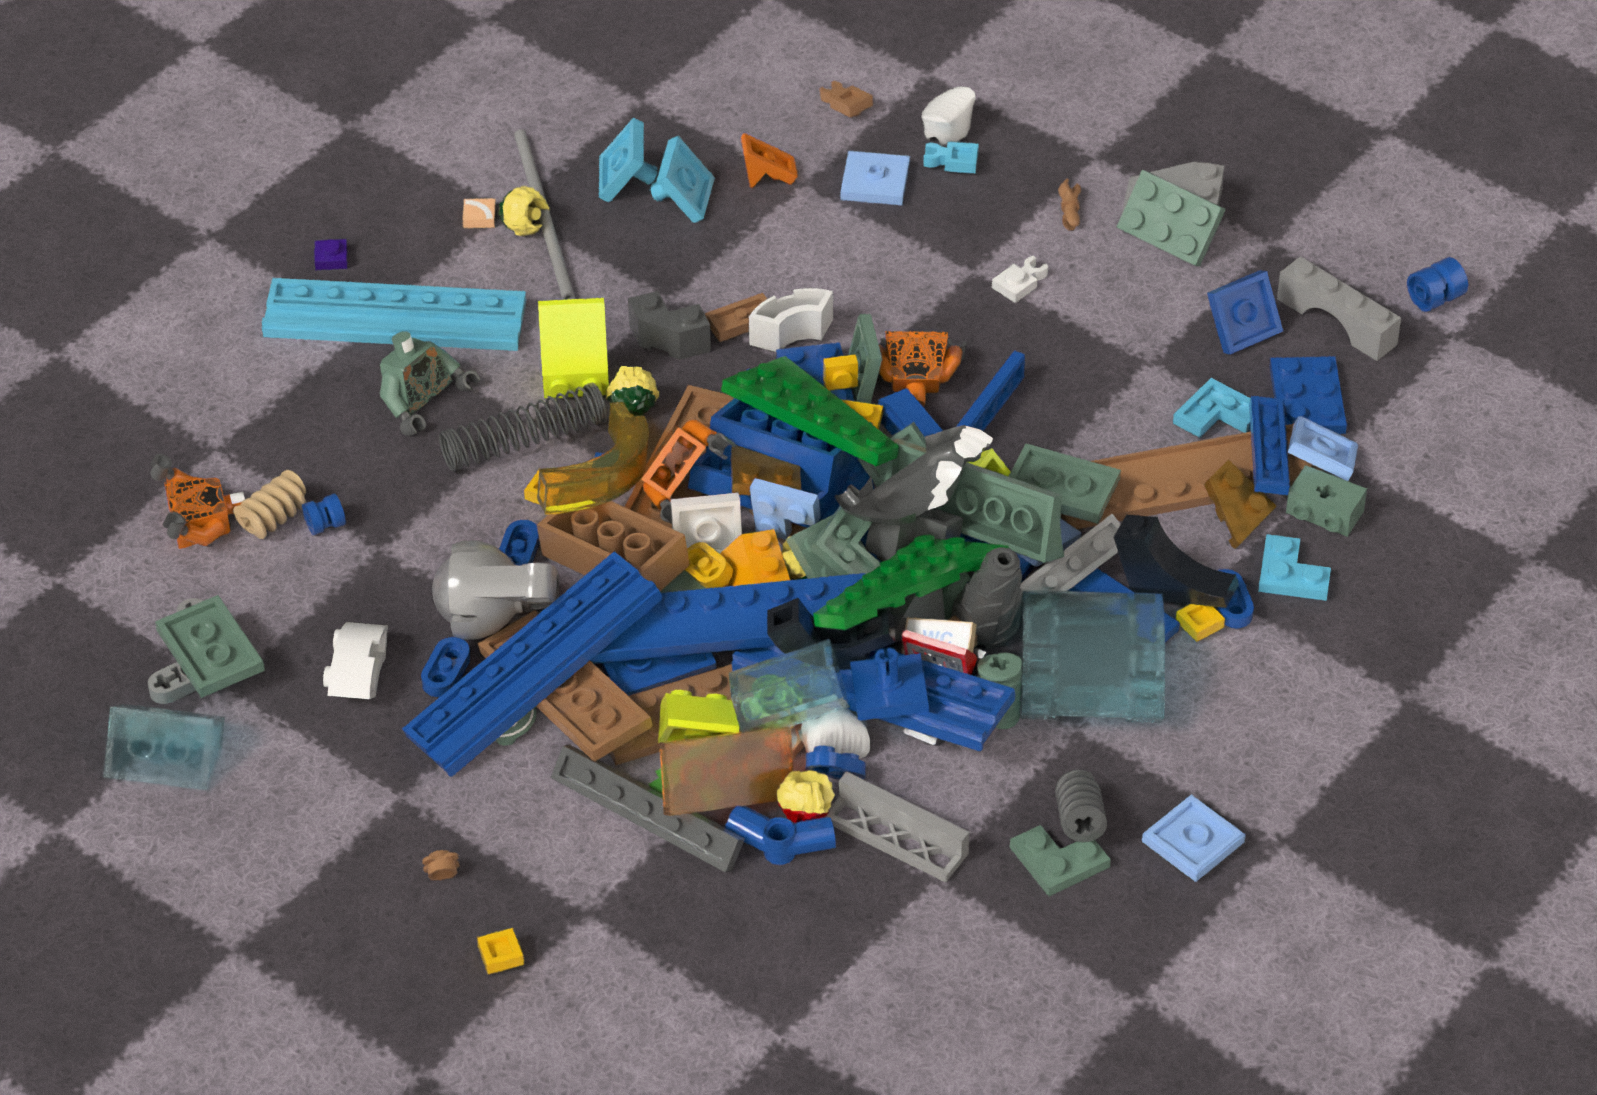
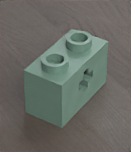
(1326, 500)

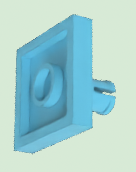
(623, 161)
(684, 180)

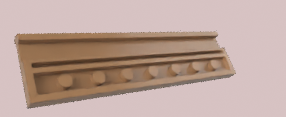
(1176, 475)

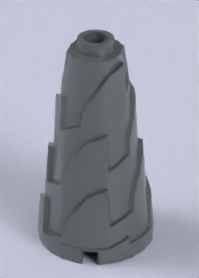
(992, 598)

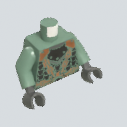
(416, 375)

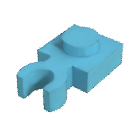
(955, 157)

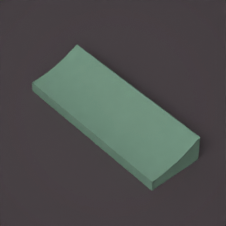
(999, 508)

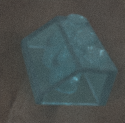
(788, 689)
(162, 746)

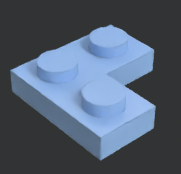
(778, 505)

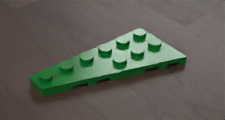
(804, 403)
(916, 569)

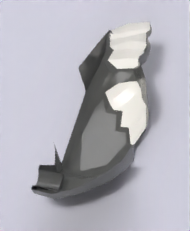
(920, 485)

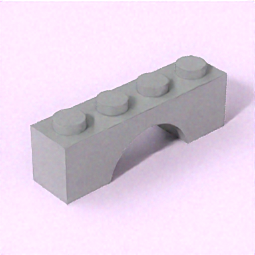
(1368, 324)

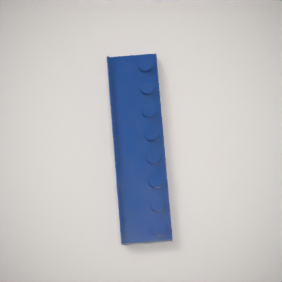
(717, 618)
(532, 663)
(960, 705)

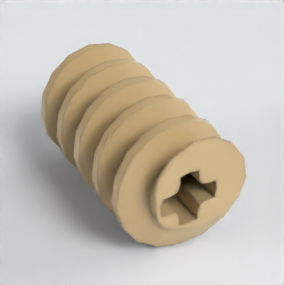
(271, 504)

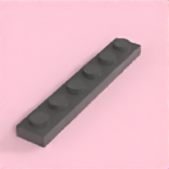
(645, 808)

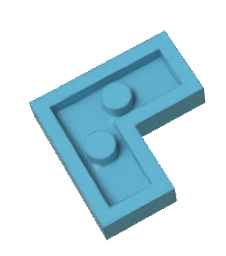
(1214, 403)
(1285, 576)

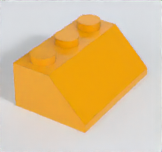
(756, 559)

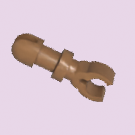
(1070, 205)

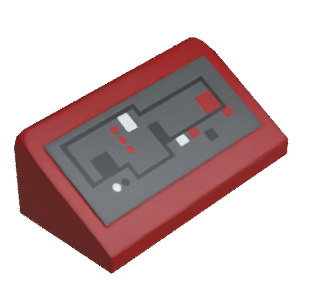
(939, 652)

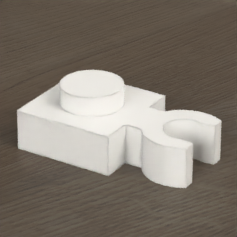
(1018, 281)

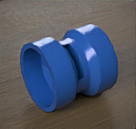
(323, 514)

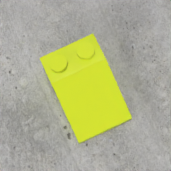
(573, 345)

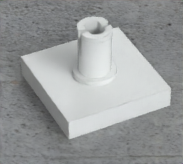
(708, 519)

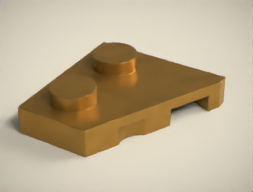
(748, 465)
(1237, 502)

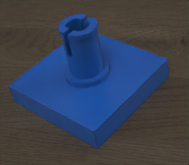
(1245, 312)
(889, 685)

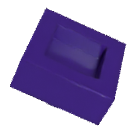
(331, 254)

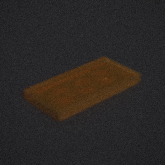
(724, 770)

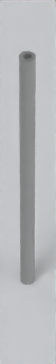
(545, 219)

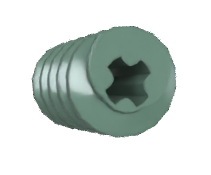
(1004, 670)

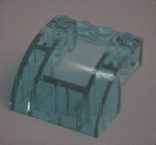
(1093, 655)

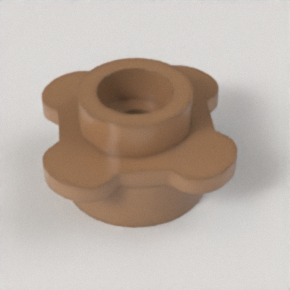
(441, 865)

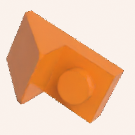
(764, 158)

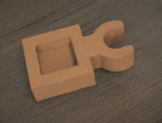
(846, 101)

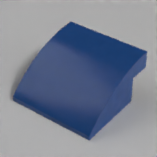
(821, 464)

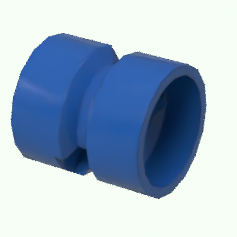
(1437, 284)

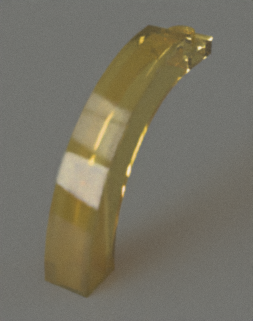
(604, 477)

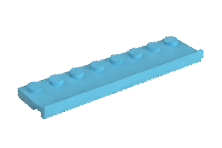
(381, 310)

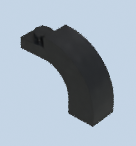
(794, 628)

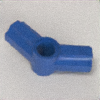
(779, 836)

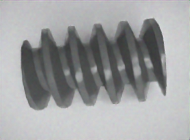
(1080, 806)

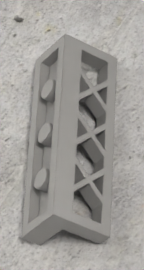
(1079, 559)
(906, 819)

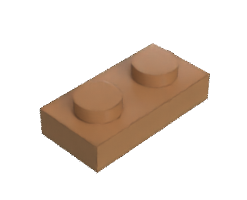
(733, 318)

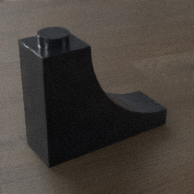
(1160, 567)

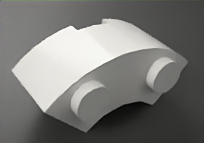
(791, 318)
(356, 660)

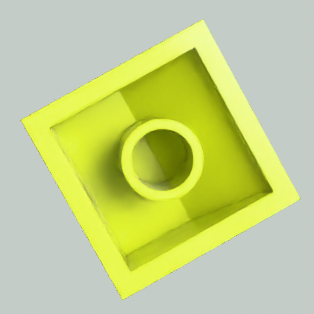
(694, 717)

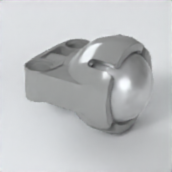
(485, 589)

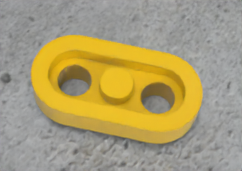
(708, 566)

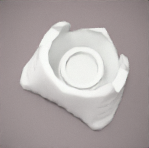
(949, 115)
(836, 730)

